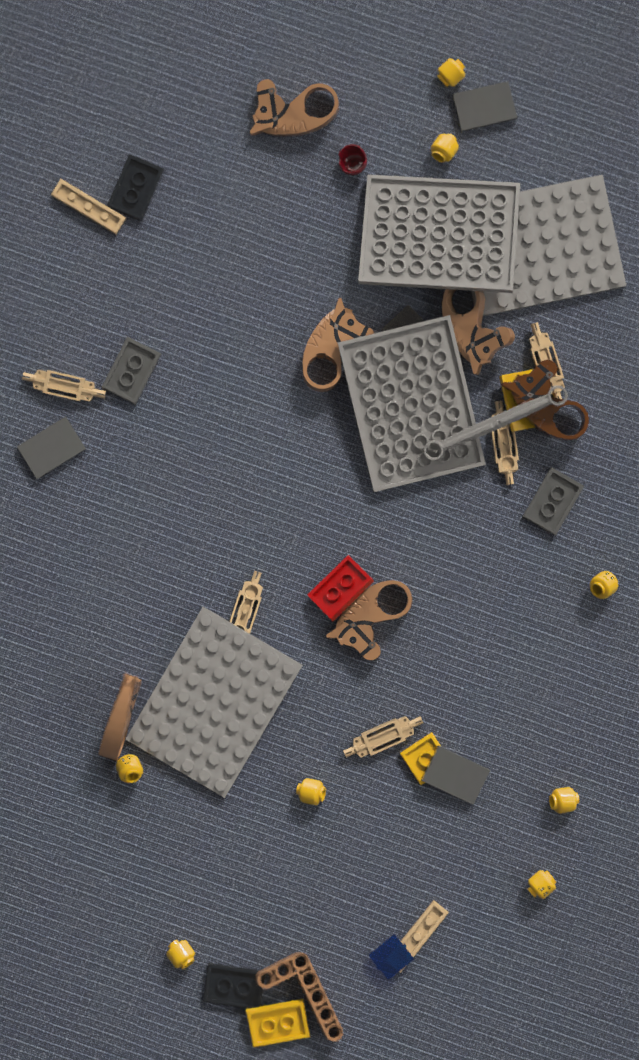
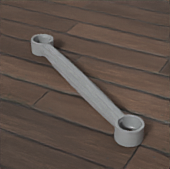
(495, 422)

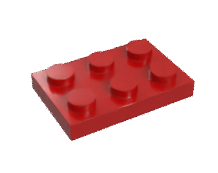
(340, 588)

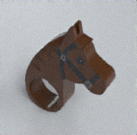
(537, 384)

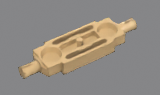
(540, 343)
(43, 381)
(507, 463)
(251, 592)
(365, 744)

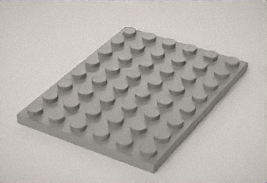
(439, 233)
(561, 247)
(406, 392)
(214, 702)

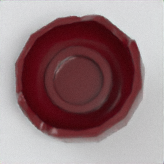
(352, 159)

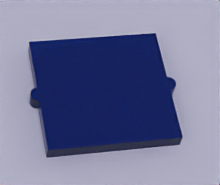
(391, 956)

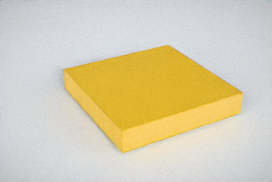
(419, 755)

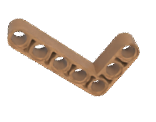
(308, 989)

